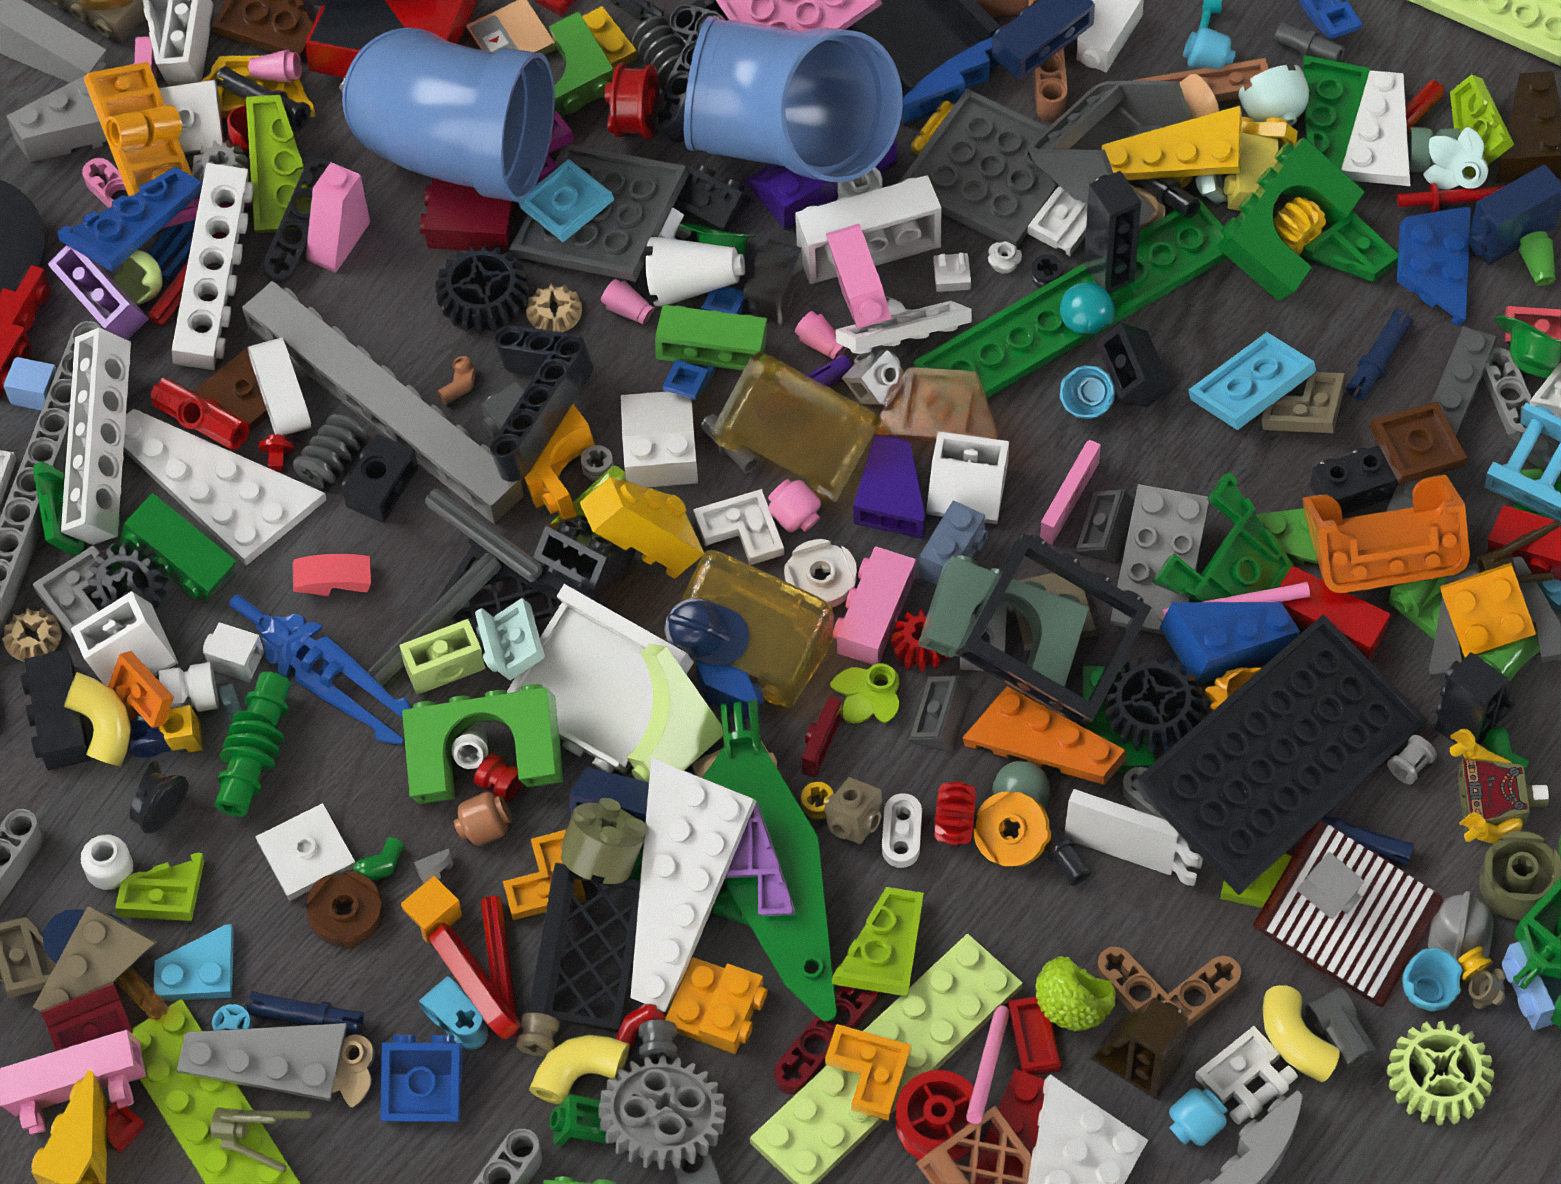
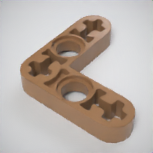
(1208, 972)

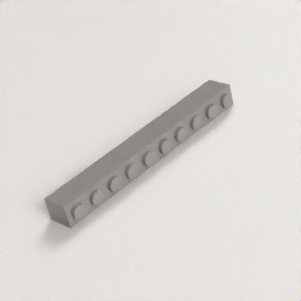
(382, 400)

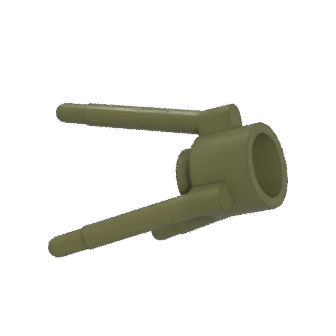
(234, 1125)

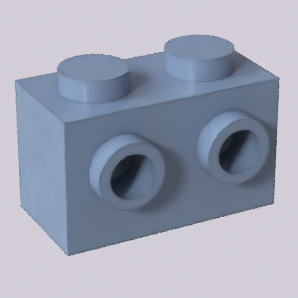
(956, 535)

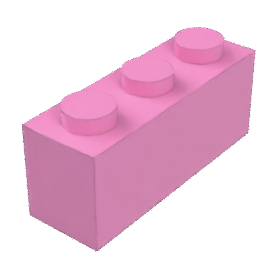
(874, 605)

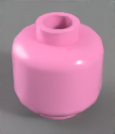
(794, 506)

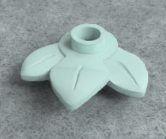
(1453, 156)

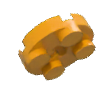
(1033, 830)

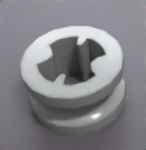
(596, 452)

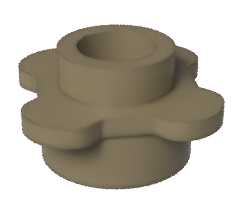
(1487, 988)

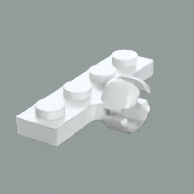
(904, 325)

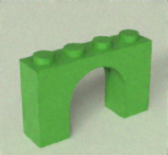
(585, 62)
(434, 728)

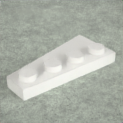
(1379, 135)

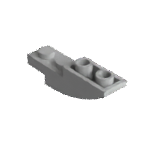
(1262, 1144)

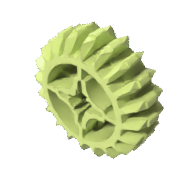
(1462, 1094)

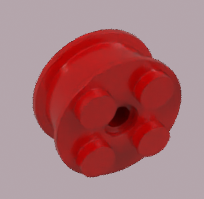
(632, 100)
(924, 1099)

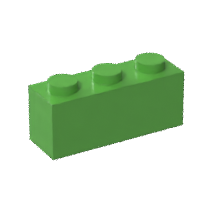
(709, 337)

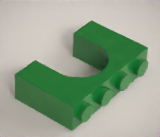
(1252, 237)

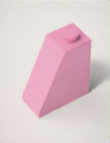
(336, 217)
(858, 276)

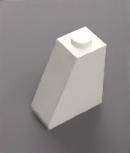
(1112, 27)

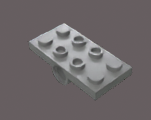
(1160, 526)

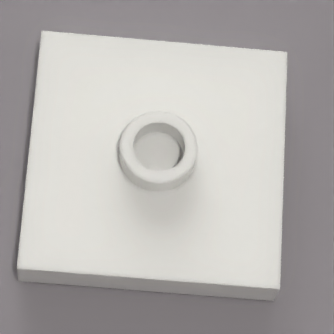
(199, 114)
(305, 851)

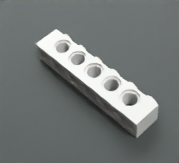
(219, 185)
(96, 436)

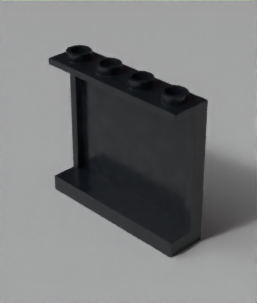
(925, 33)

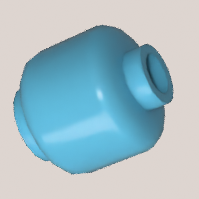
(1208, 50)
(1197, 1117)

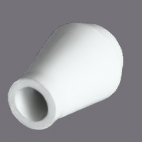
(471, 747)

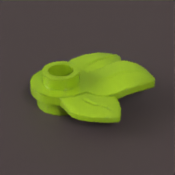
(865, 697)

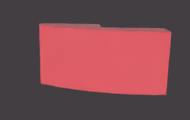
(327, 571)

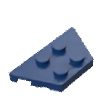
(1436, 258)

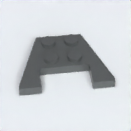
(1547, 625)

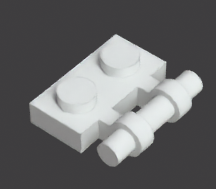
(1238, 1066)

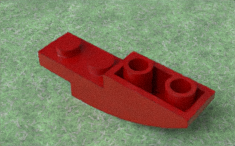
(18, 316)

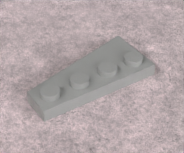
(274, 1059)

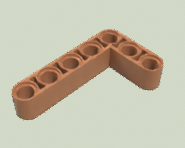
(1049, 77)

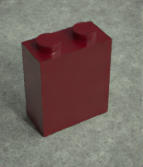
(462, 218)

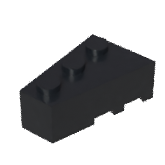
(1473, 698)

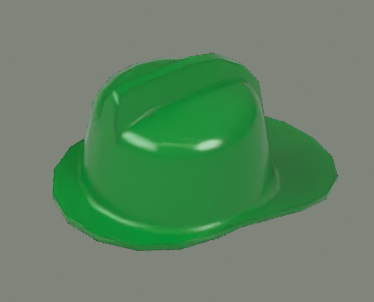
(719, 237)
(1531, 348)

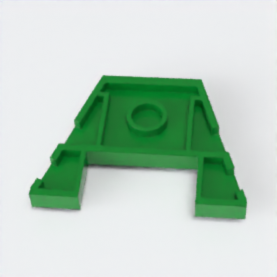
(1243, 564)

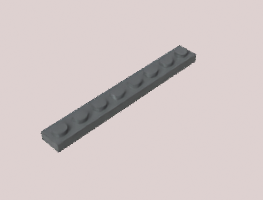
(1454, 393)

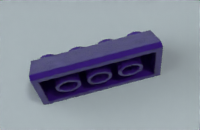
(789, 193)

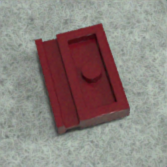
(86, 1017)

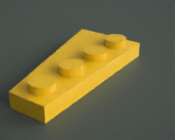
(1183, 149)

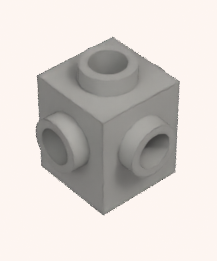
(874, 376)

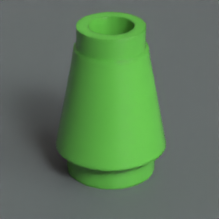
(1539, 257)

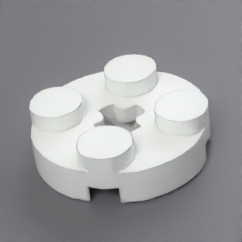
(828, 557)

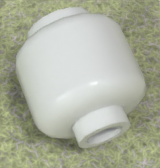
(106, 861)

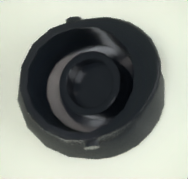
(157, 798)

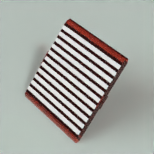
(1372, 941)

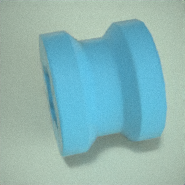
(231, 1017)

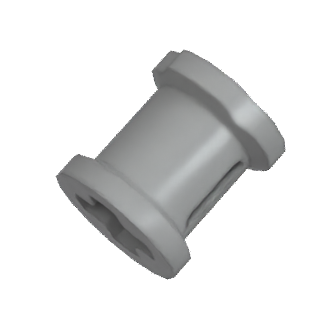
(1412, 759)

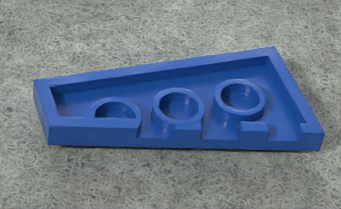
(132, 220)

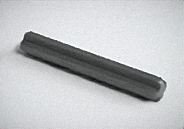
(484, 535)

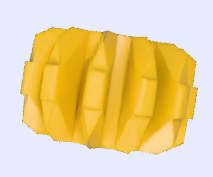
(1299, 223)

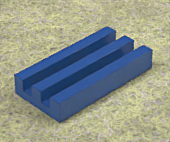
(169, 245)

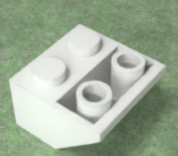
(968, 472)
(121, 628)

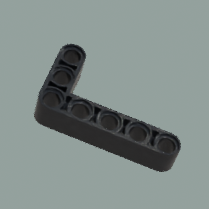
(559, 371)

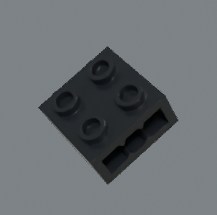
(581, 554)

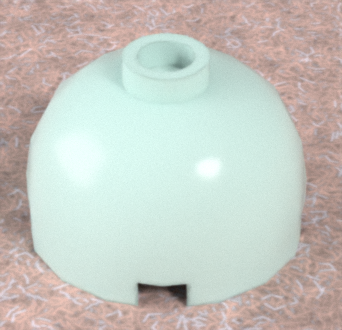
(1276, 94)

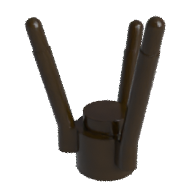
(1503, 555)

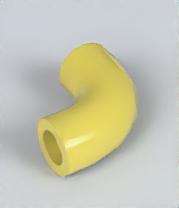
(107, 716)
(1292, 1038)
(577, 1058)

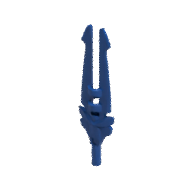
(291, 645)

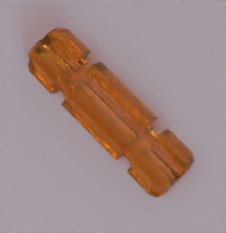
(142, 994)

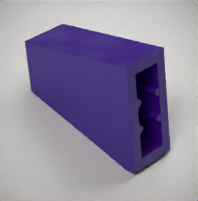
(890, 490)

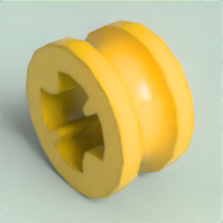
(810, 790)
(1473, 962)

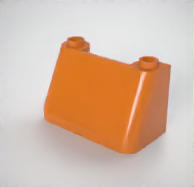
(1393, 544)

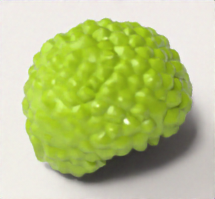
(1073, 996)

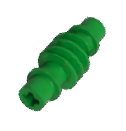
(252, 744)

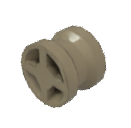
(537, 1034)

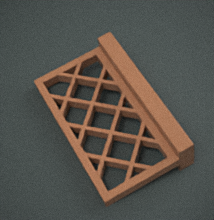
(941, 1168)

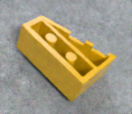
(644, 520)

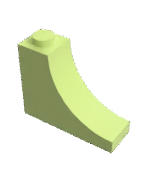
(680, 719)

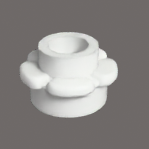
(1004, 264)

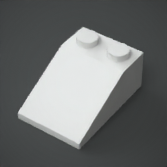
(658, 439)

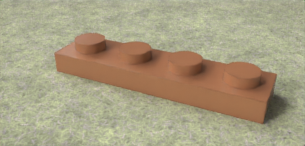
(1223, 82)

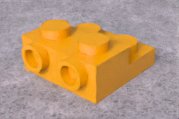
(717, 1004)

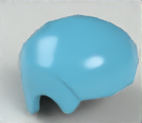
(1087, 392)
(1432, 979)

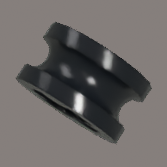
(1042, 262)

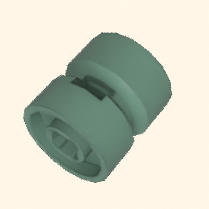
(1418, 146)

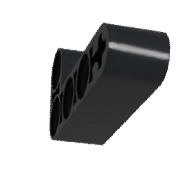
(669, 109)

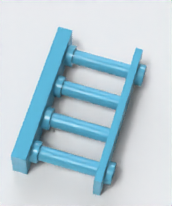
(1510, 482)

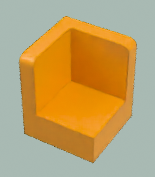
(432, 906)

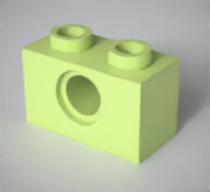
(442, 656)

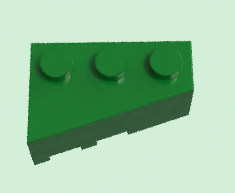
(186, 552)

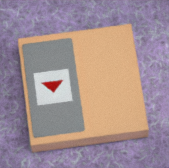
(511, 27)

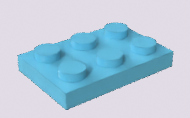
(1252, 380)

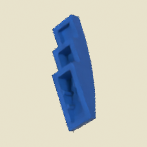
(949, 81)

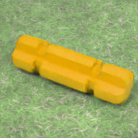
(931, 126)

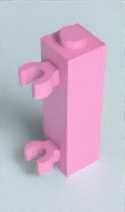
(50, 1077)

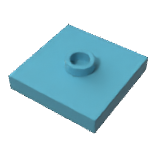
(566, 200)

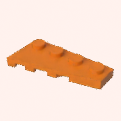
(1036, 733)

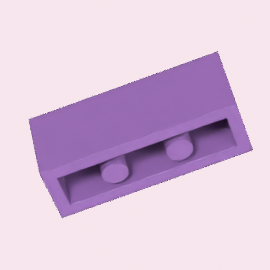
(98, 292)

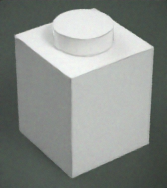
(233, 651)

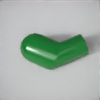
(1497, 742)
(383, 864)

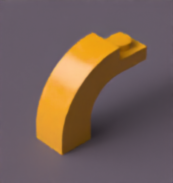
(565, 445)

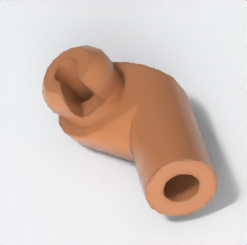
(462, 381)

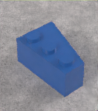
(1226, 635)

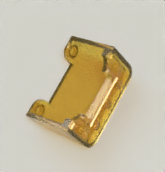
(796, 424)
(784, 623)

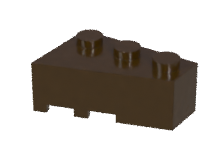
(1145, 1046)

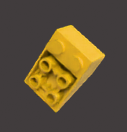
(77, 1139)

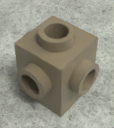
(854, 810)

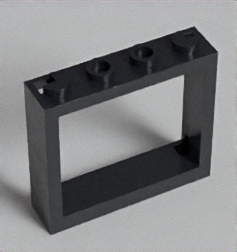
(1024, 677)

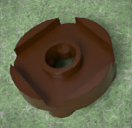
(349, 928)

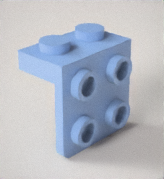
(1541, 994)

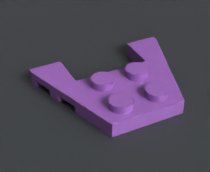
(758, 858)

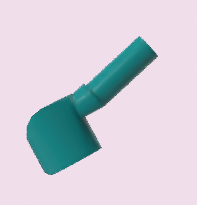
(1209, 7)

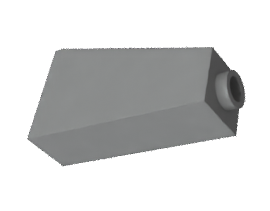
(46, 43)

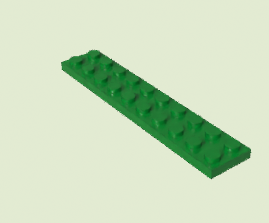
(1032, 329)

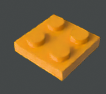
(1488, 610)

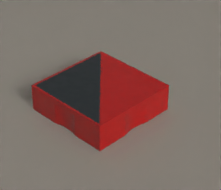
(347, 27)

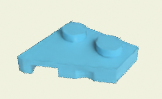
(198, 968)

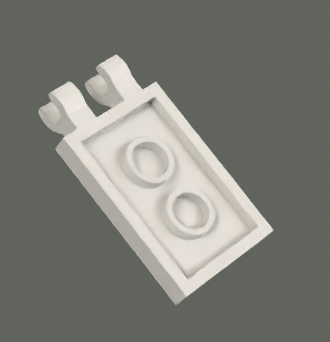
(1129, 835)

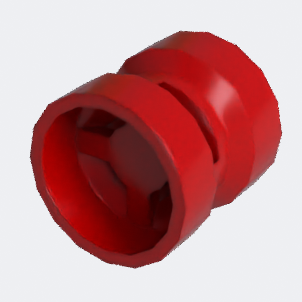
(498, 776)

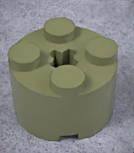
(602, 841)
(1518, 873)

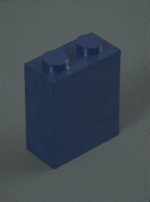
(1513, 212)

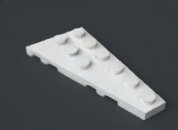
(227, 493)
(684, 862)
(1080, 1141)

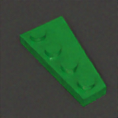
(1332, 104)

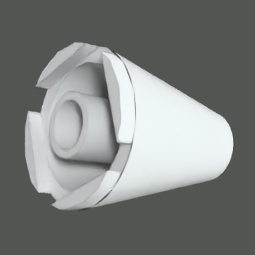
(689, 269)

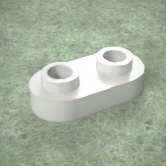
(902, 832)

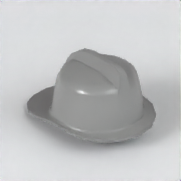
(1461, 926)

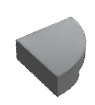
(433, 865)

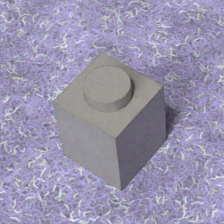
(1332, 886)

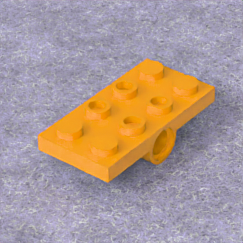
(137, 123)

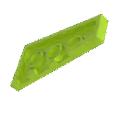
(273, 163)

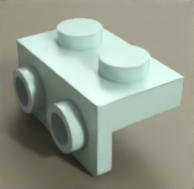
(510, 639)

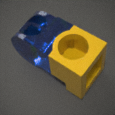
(179, 732)

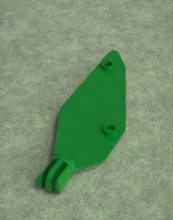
(788, 940)

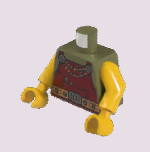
(1492, 791)

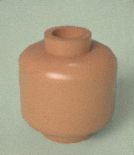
(483, 819)

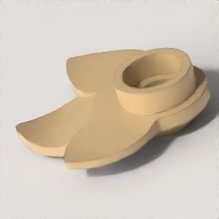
(354, 1075)

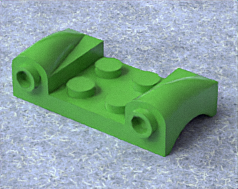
(1421, 605)

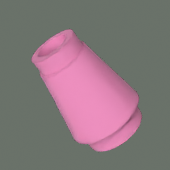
(278, 66)
(627, 302)
(819, 335)

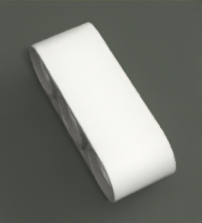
(279, 387)

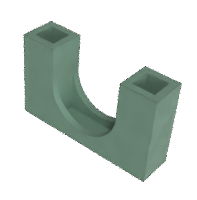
(1053, 619)

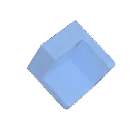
(29, 383)

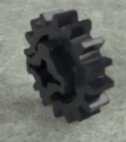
(142, 575)

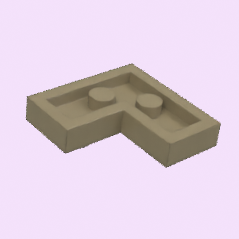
(1313, 411)

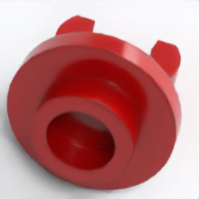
(276, 447)

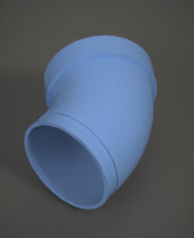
(792, 98)
(453, 110)

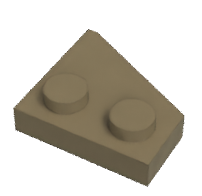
(23, 958)

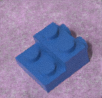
(421, 1079)

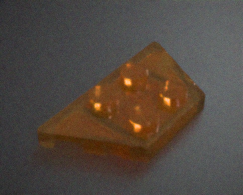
(937, 402)

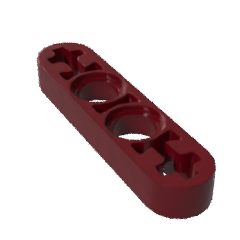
(824, 1031)

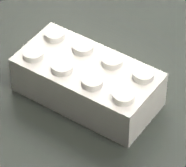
(893, 219)

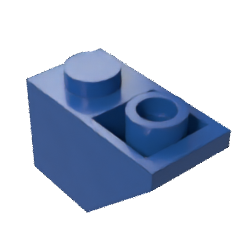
(727, 685)

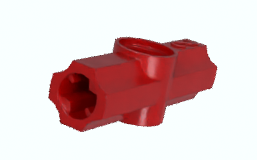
(211, 421)

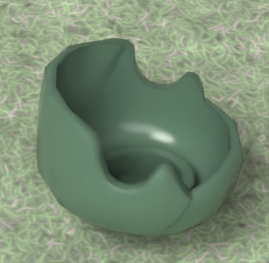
(1024, 778)

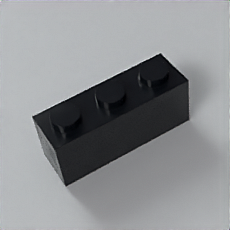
(60, 731)

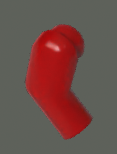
(630, 1025)

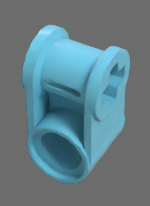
(452, 1011)

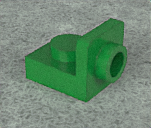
(577, 1119)

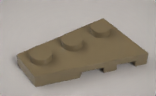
(93, 957)

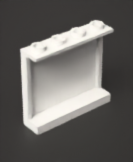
(597, 679)

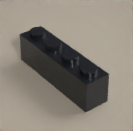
(1112, 231)

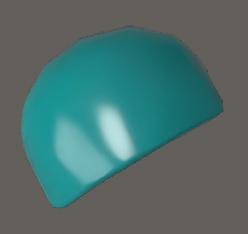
(1086, 308)

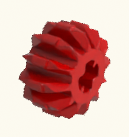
(906, 640)
(955, 813)

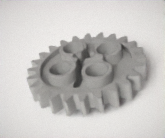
(662, 1112)

